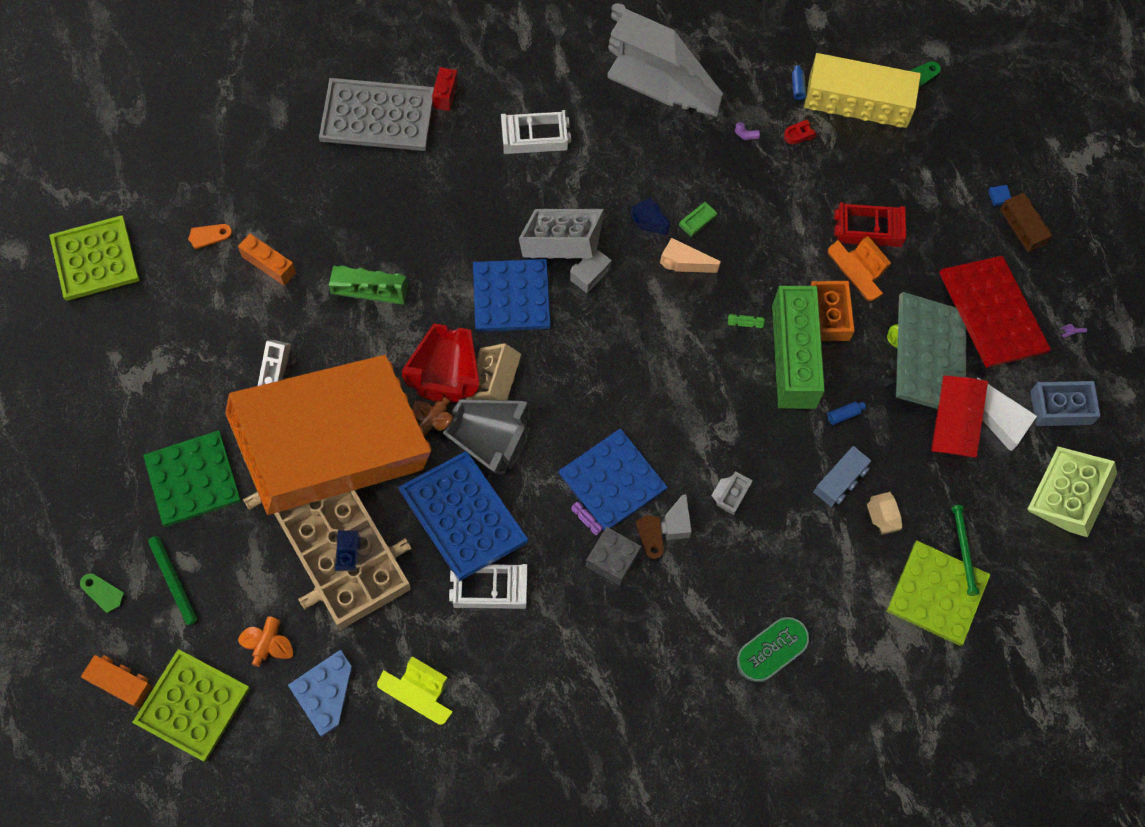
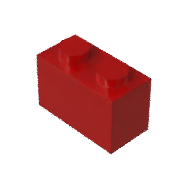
(444, 89)

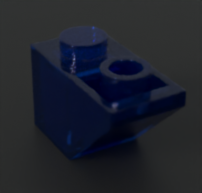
(649, 218)
(347, 550)

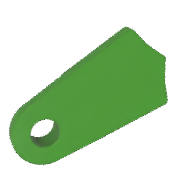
(102, 592)

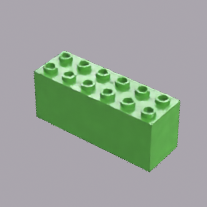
(797, 347)

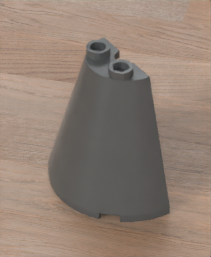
(491, 431)

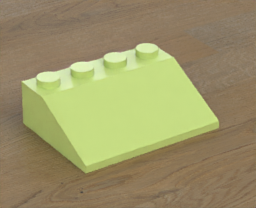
(1073, 490)

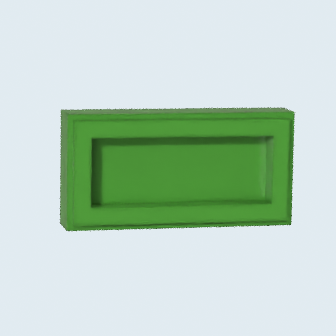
(698, 219)

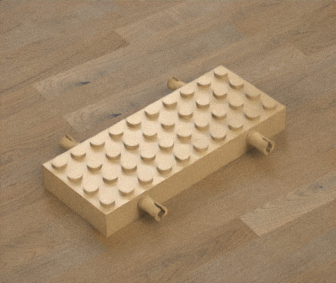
(314, 534)

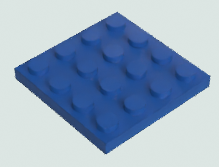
(511, 295)
(612, 480)

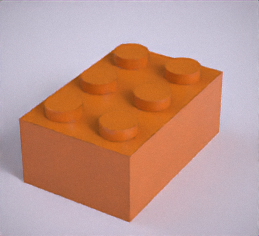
(834, 310)

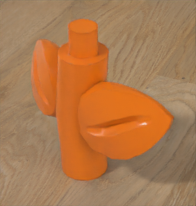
(266, 642)

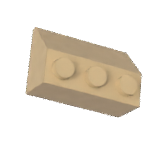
(496, 372)

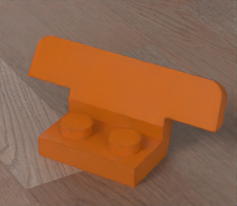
(861, 266)

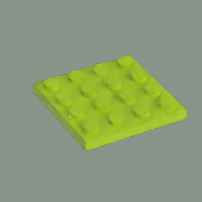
(94, 258)
(935, 593)
(191, 705)

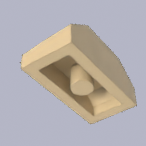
(885, 513)

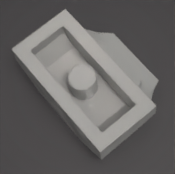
(731, 492)

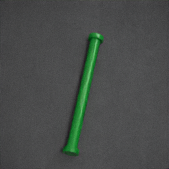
(958, 511)

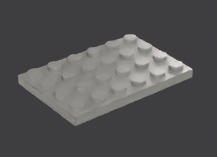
(376, 114)

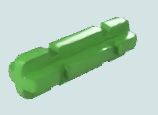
(747, 321)

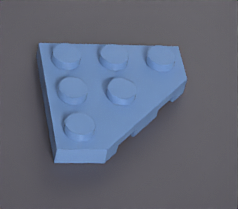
(324, 692)

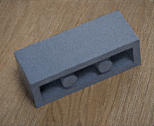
(843, 477)

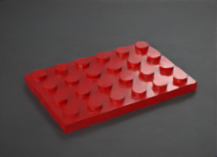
(994, 311)

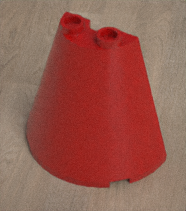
(443, 365)

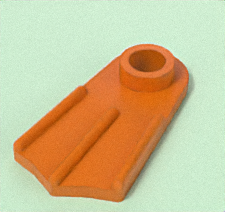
(208, 235)

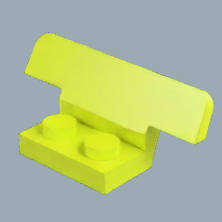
(418, 689)

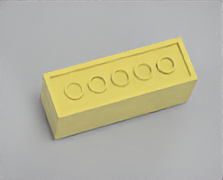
(862, 90)

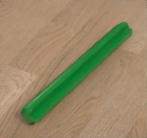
(172, 580)

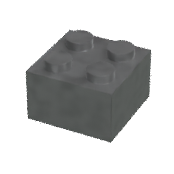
(613, 556)

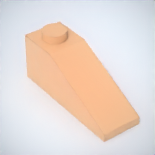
(687, 259)

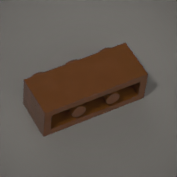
(1026, 222)

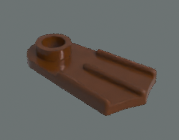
(651, 535)

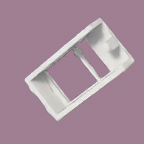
(511, 132)
(515, 589)

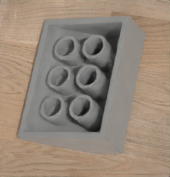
(562, 233)

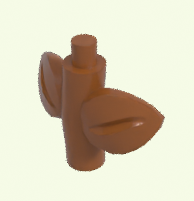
(432, 416)

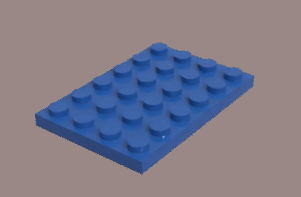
(463, 515)

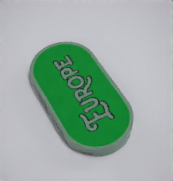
(772, 649)

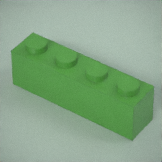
(368, 284)

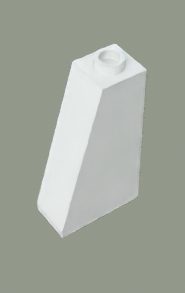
(1006, 417)

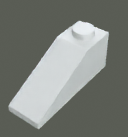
(274, 361)

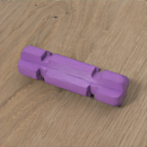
(587, 518)

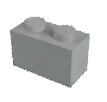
(590, 271)

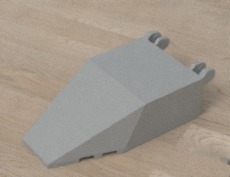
(659, 64)

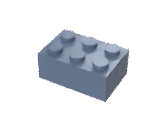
(1065, 403)

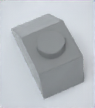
(677, 521)

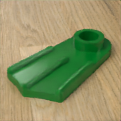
(926, 74)

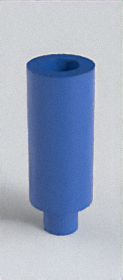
(798, 81)
(845, 412)

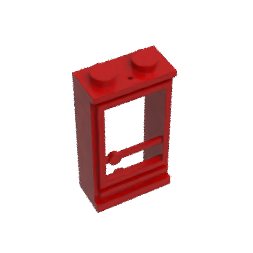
(896, 224)

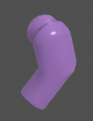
(744, 133)

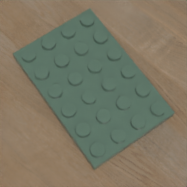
(928, 347)

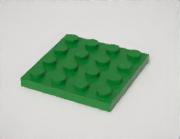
(191, 478)

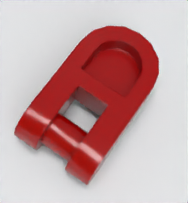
(794, 133)

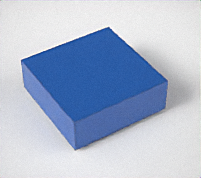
(999, 194)

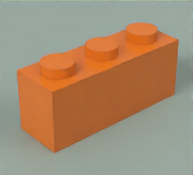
(267, 259)
(117, 680)

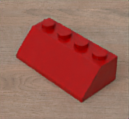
(959, 416)

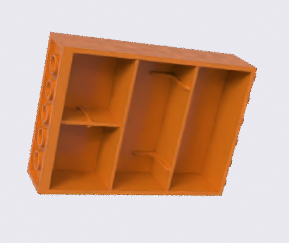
(326, 433)

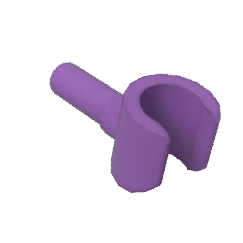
(1070, 330)

